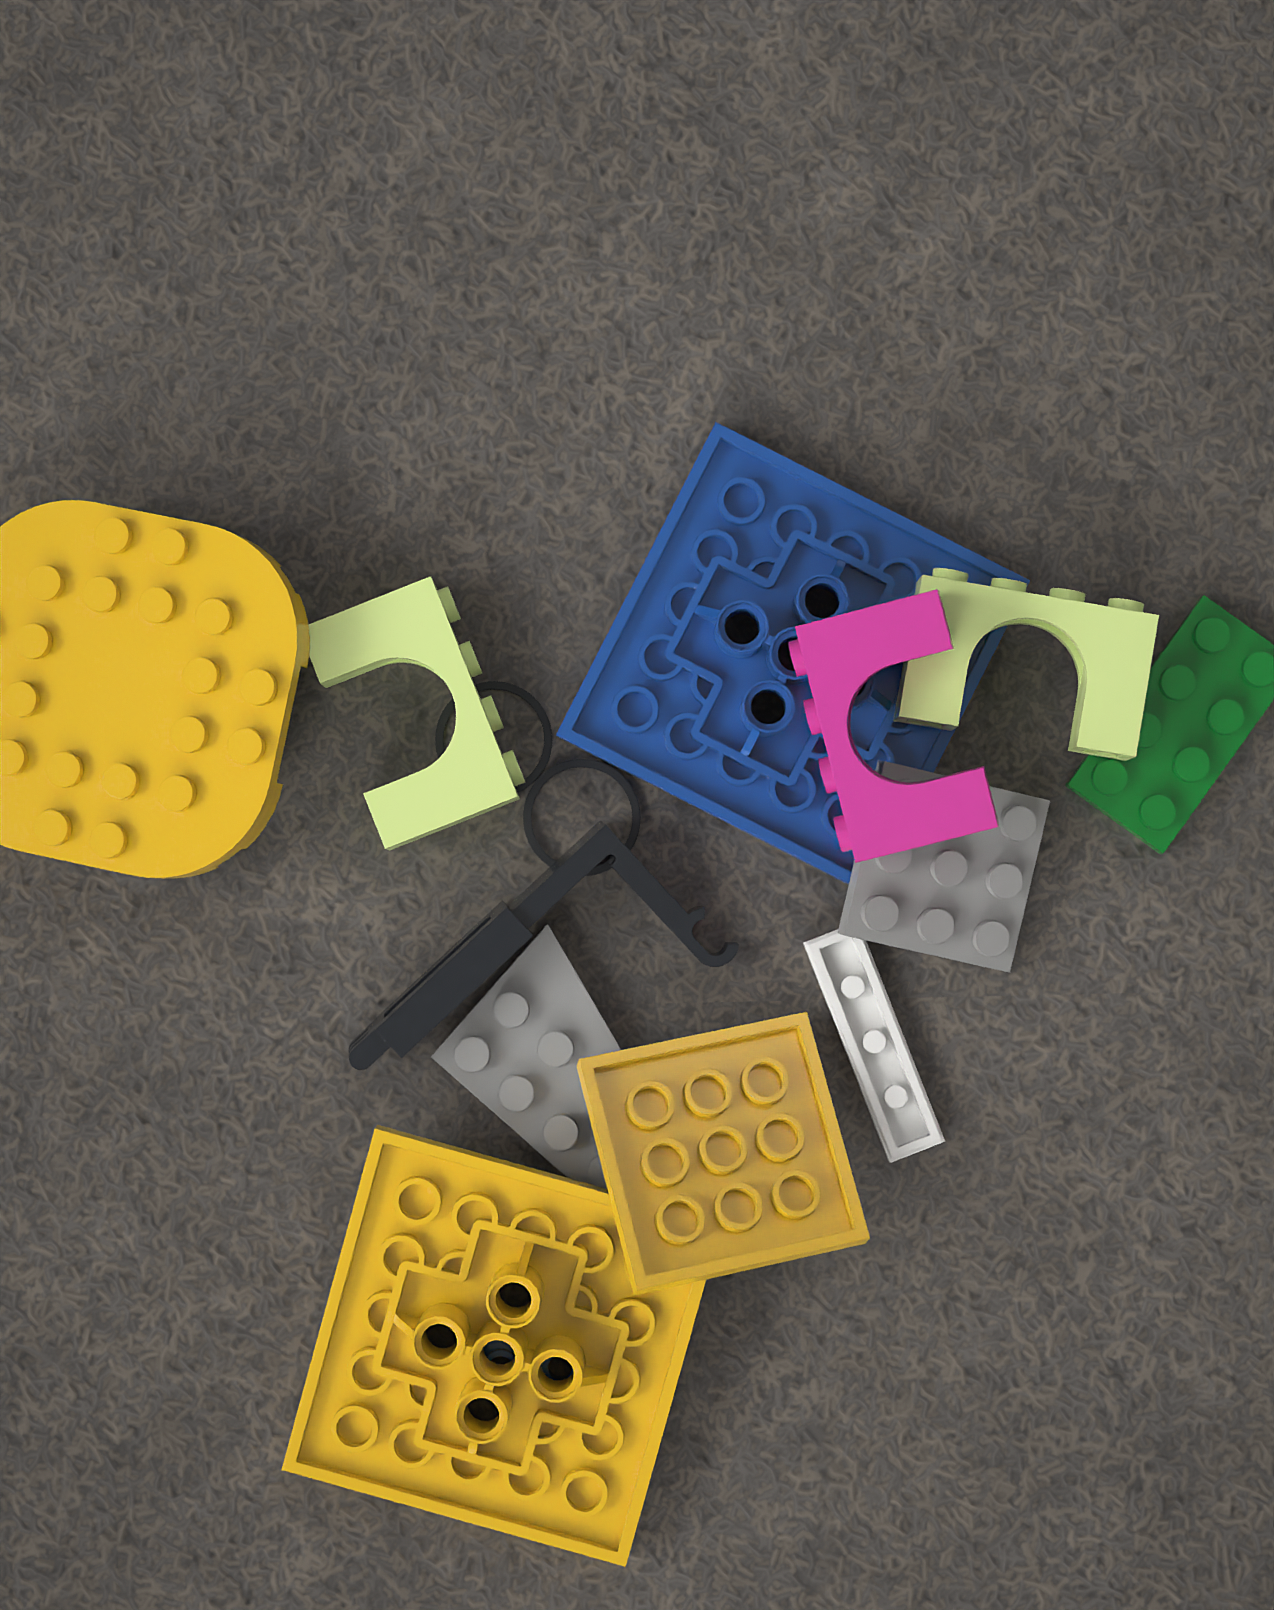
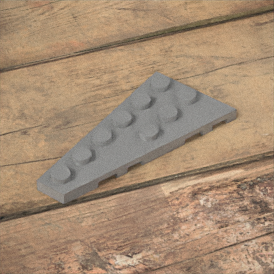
(523, 1055)

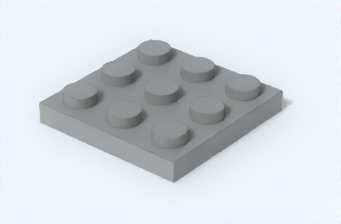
(953, 895)

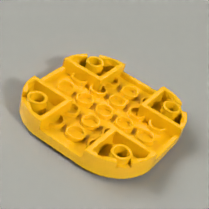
(141, 688)

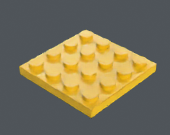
(721, 1152)

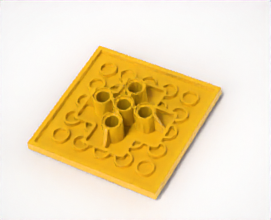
(391, 1411)

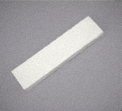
(874, 1044)

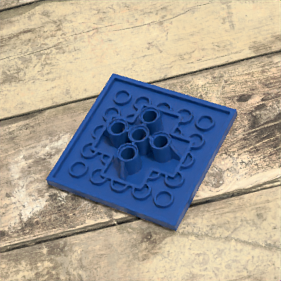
(677, 693)

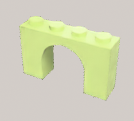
(417, 629)
(1107, 644)

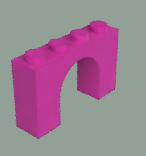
(880, 812)

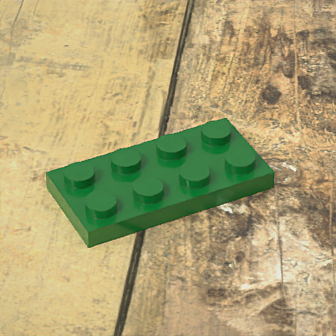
(1196, 714)

